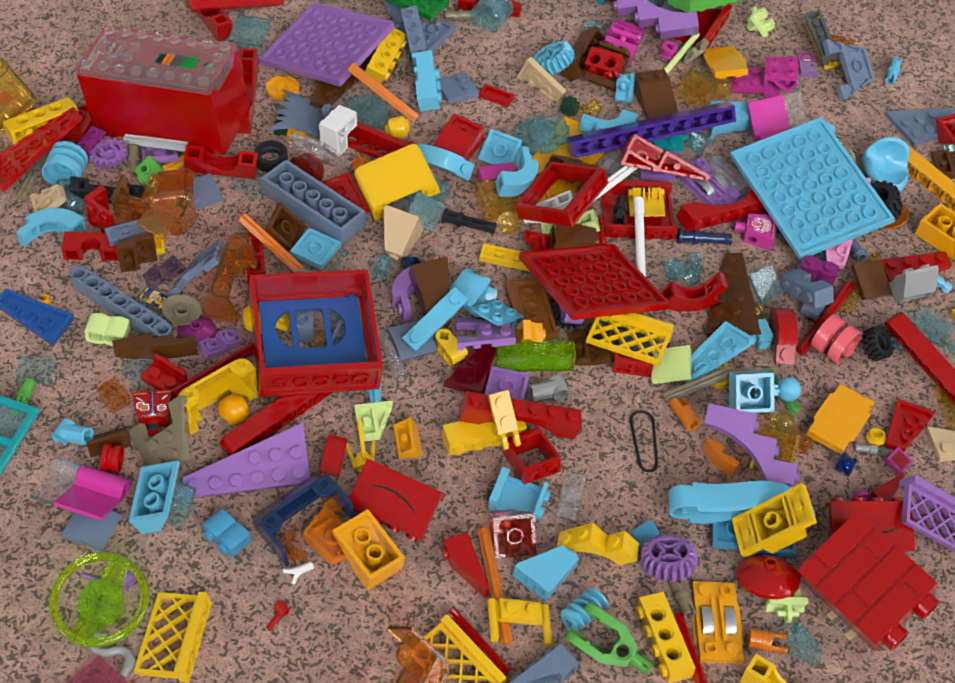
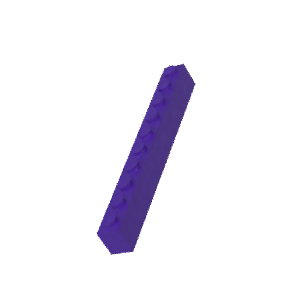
(651, 129)

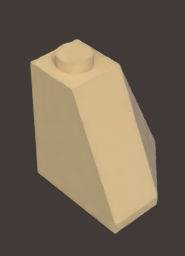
(400, 232)

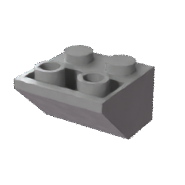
(914, 283)

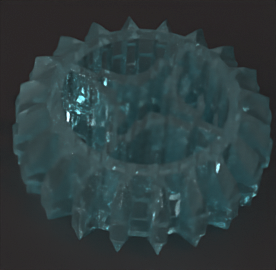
(369, 109)

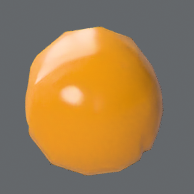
(233, 409)

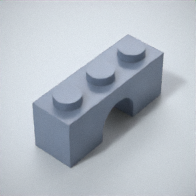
(799, 285)

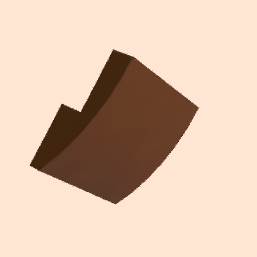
(945, 162)
(136, 251)
(871, 279)
(586, 353)

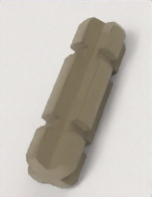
(27, 185)

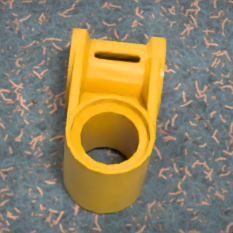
(447, 347)

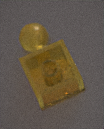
(497, 207)
(780, 428)

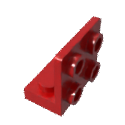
(98, 209)

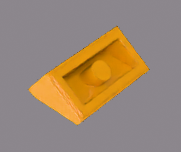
(407, 439)

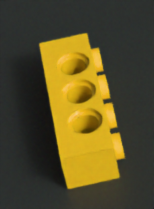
(26, 123)
(658, 607)

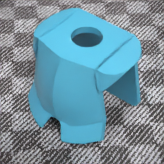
(474, 288)

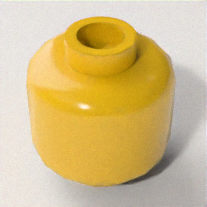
(398, 127)

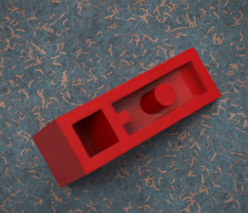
(464, 561)

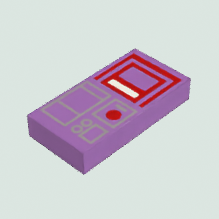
(807, 64)

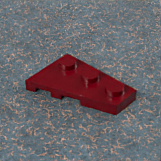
(474, 371)

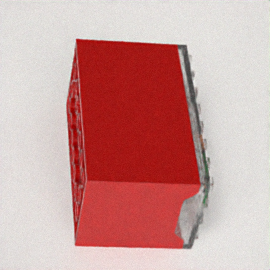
(164, 87)

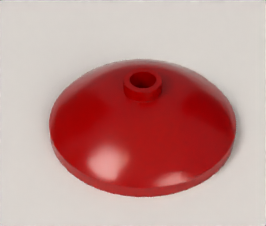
(768, 576)

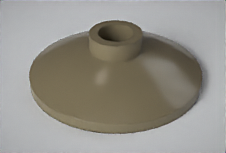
(181, 309)

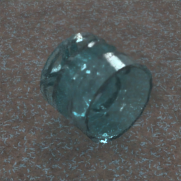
(491, 14)

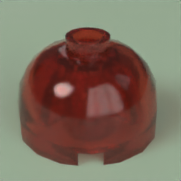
(310, 164)

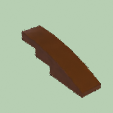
(146, 346)

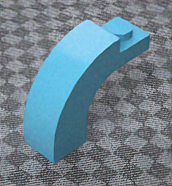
(591, 123)
(447, 161)
(516, 183)
(50, 220)

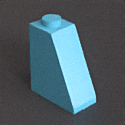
(546, 571)

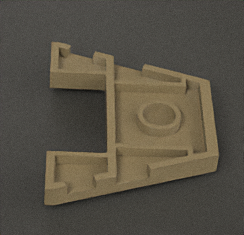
(170, 443)

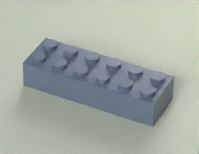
(313, 202)

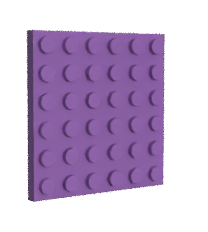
(326, 43)

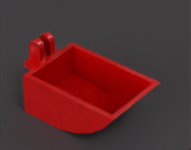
(460, 137)

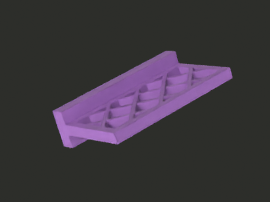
(937, 500)

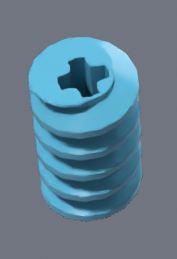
(574, 615)

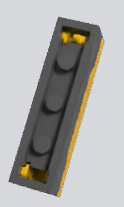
(819, 32)

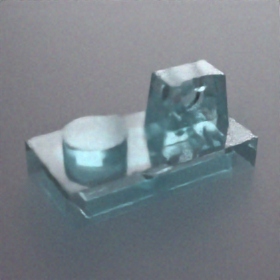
(73, 202)

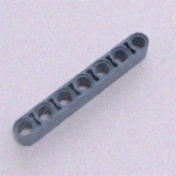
(118, 303)

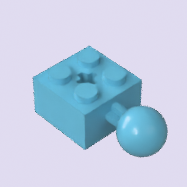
(762, 396)

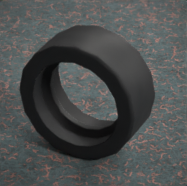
(270, 147)

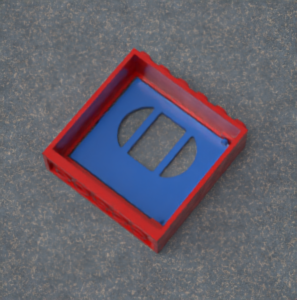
(316, 368)

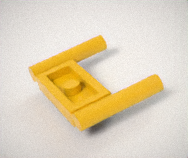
(521, 613)

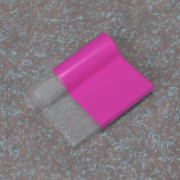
(776, 115)
(82, 489)

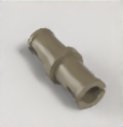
(457, 15)
(403, 63)
(133, 159)
(682, 598)

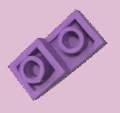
(222, 343)

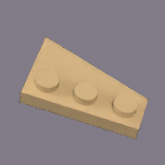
(539, 77)
(942, 442)

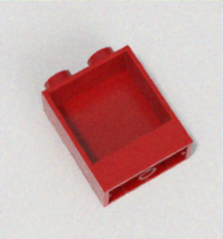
(869, 582)

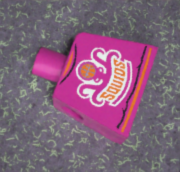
(757, 230)

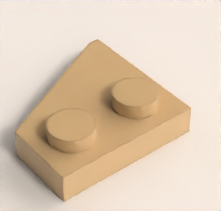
(49, 198)

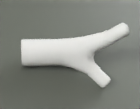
(297, 571)

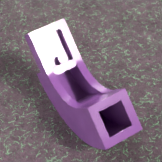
(401, 290)

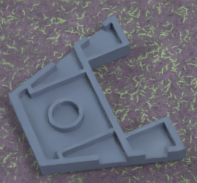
(855, 66)
(204, 261)

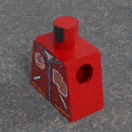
(153, 409)

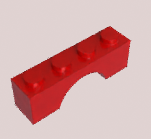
(202, 161)

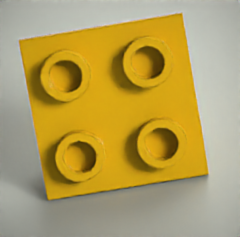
(652, 201)

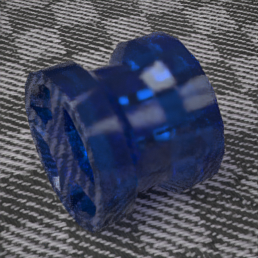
(846, 464)

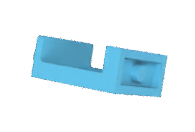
(514, 495)

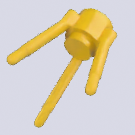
(361, 457)

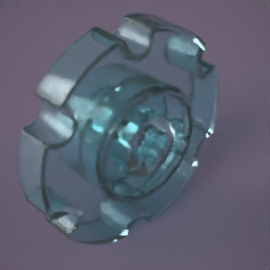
(543, 133)

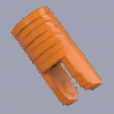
(685, 413)
(763, 640)

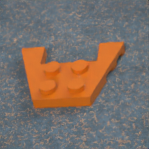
(320, 534)

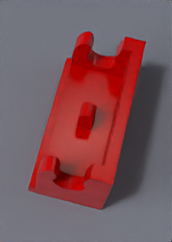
(631, 366)

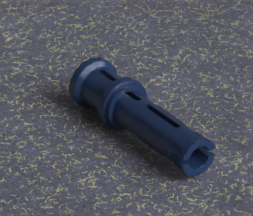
(702, 237)

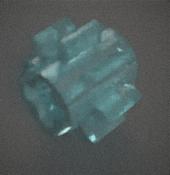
(675, 269)

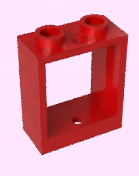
(533, 439)

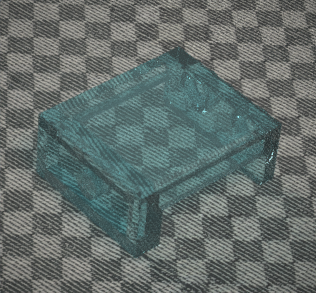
(249, 32)

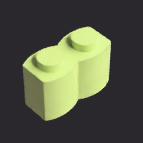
(105, 329)

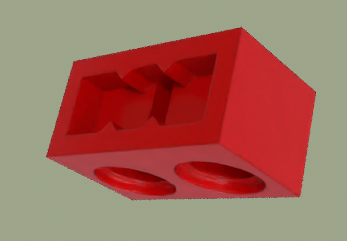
(605, 59)

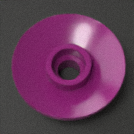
(205, 329)

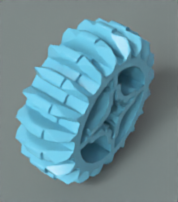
(555, 57)

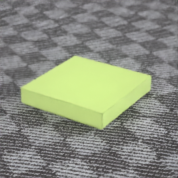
(673, 366)

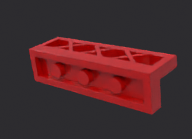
(375, 138)

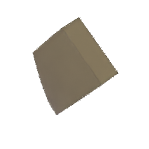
(694, 52)

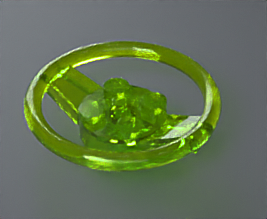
(106, 589)

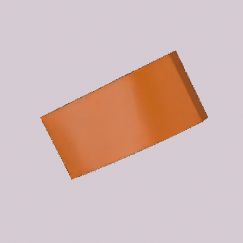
(716, 455)

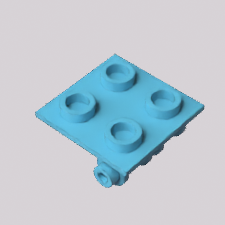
(497, 313)

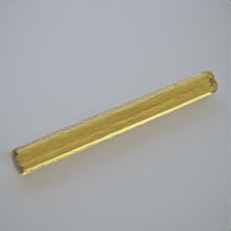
(854, 296)

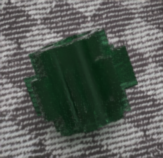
(569, 106)

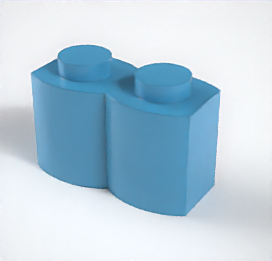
(226, 533)

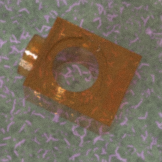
(113, 395)

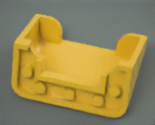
(394, 178)
(234, 378)

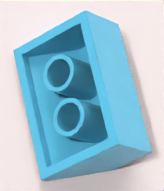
(153, 496)

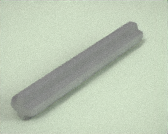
(155, 142)

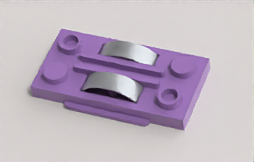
(715, 190)

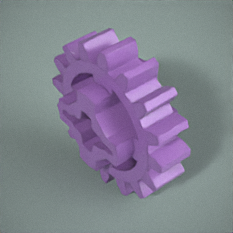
(108, 153)

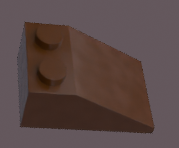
(654, 93)

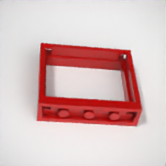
(594, 179)

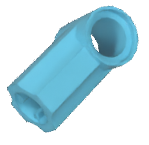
(68, 432)

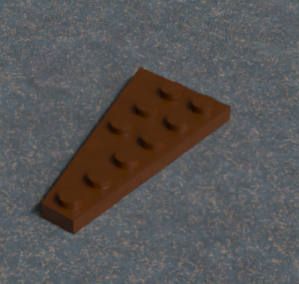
(329, 93)
(737, 301)

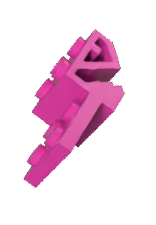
(626, 35)
(776, 75)

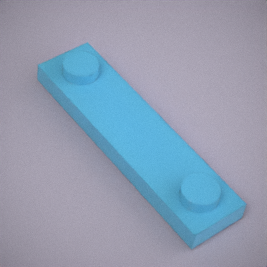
(435, 319)

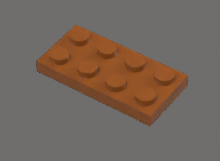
(531, 301)

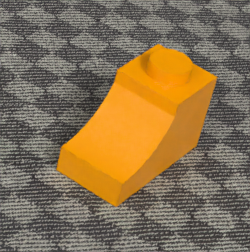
(530, 332)

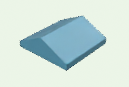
(500, 148)

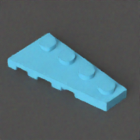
(718, 349)

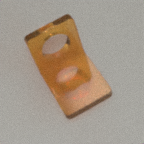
(293, 552)

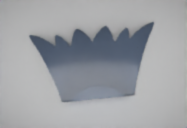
(300, 115)

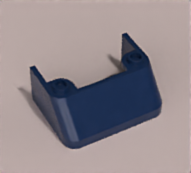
(271, 518)

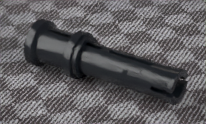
(460, 219)

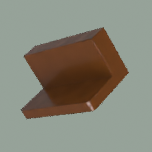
(115, 437)

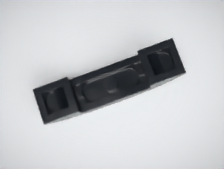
(81, 187)

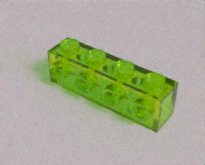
(537, 356)

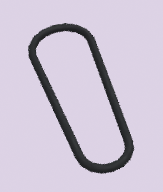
(654, 440)

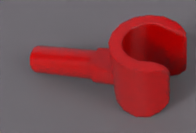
(282, 610)

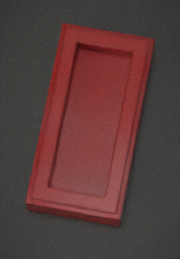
(496, 95)

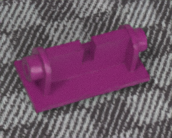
(90, 139)

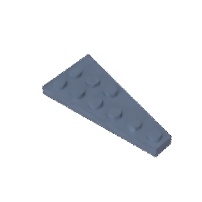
(918, 125)

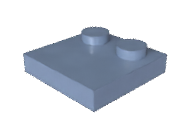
(458, 88)
(206, 191)

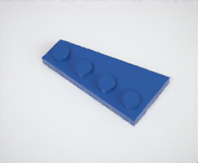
(37, 316)

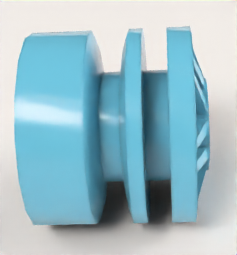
(64, 161)

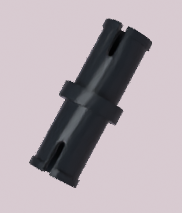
(620, 210)

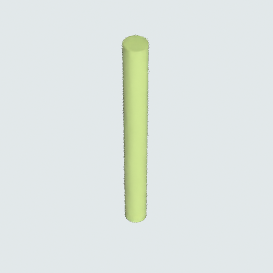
(681, 52)

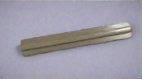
(697, 384)

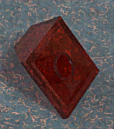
(513, 533)

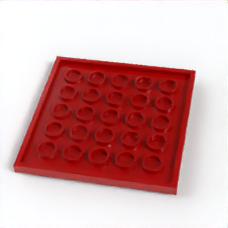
(593, 281)

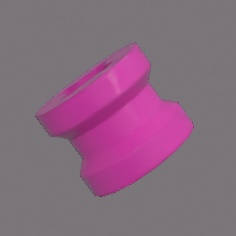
(668, 50)

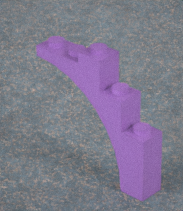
(667, 23)
(740, 427)

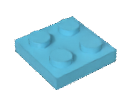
(315, 248)

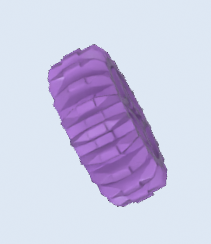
(669, 558)

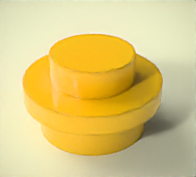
(876, 436)

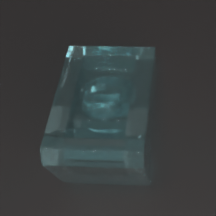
(698, 141)
(181, 504)
(804, 645)

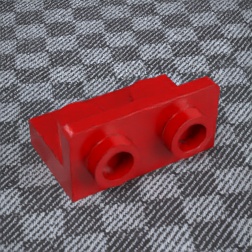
(163, 374)

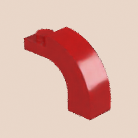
(695, 298)
(786, 334)

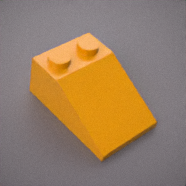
(369, 549)

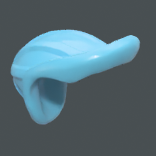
(887, 161)

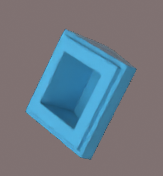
(644, 532)

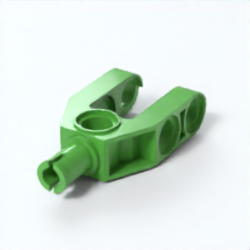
(611, 656)

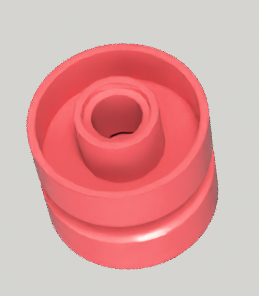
(836, 339)

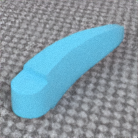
(720, 502)

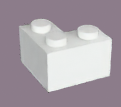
(337, 127)

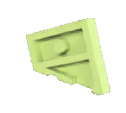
(373, 418)

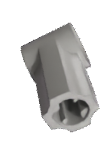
(553, 388)

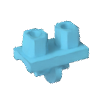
(625, 88)

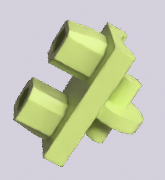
(757, 21)
(787, 607)

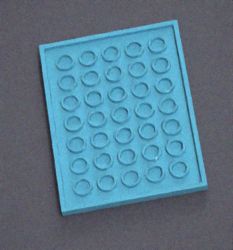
(811, 188)

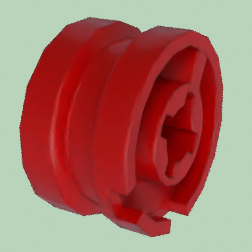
(112, 458)

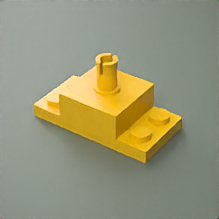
(775, 522)

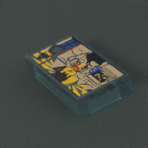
(152, 299)

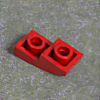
(333, 455)

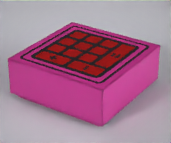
(898, 460)

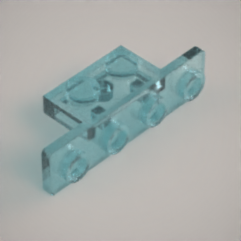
(934, 326)

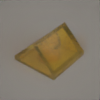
(696, 89)

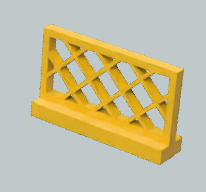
(633, 323)
(190, 643)
(469, 650)

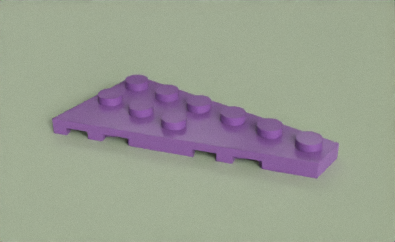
(266, 465)

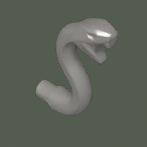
(129, 657)

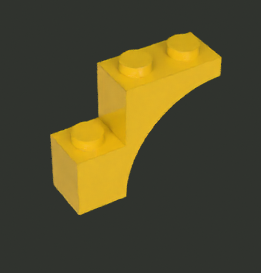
(591, 539)

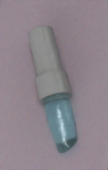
(872, 449)

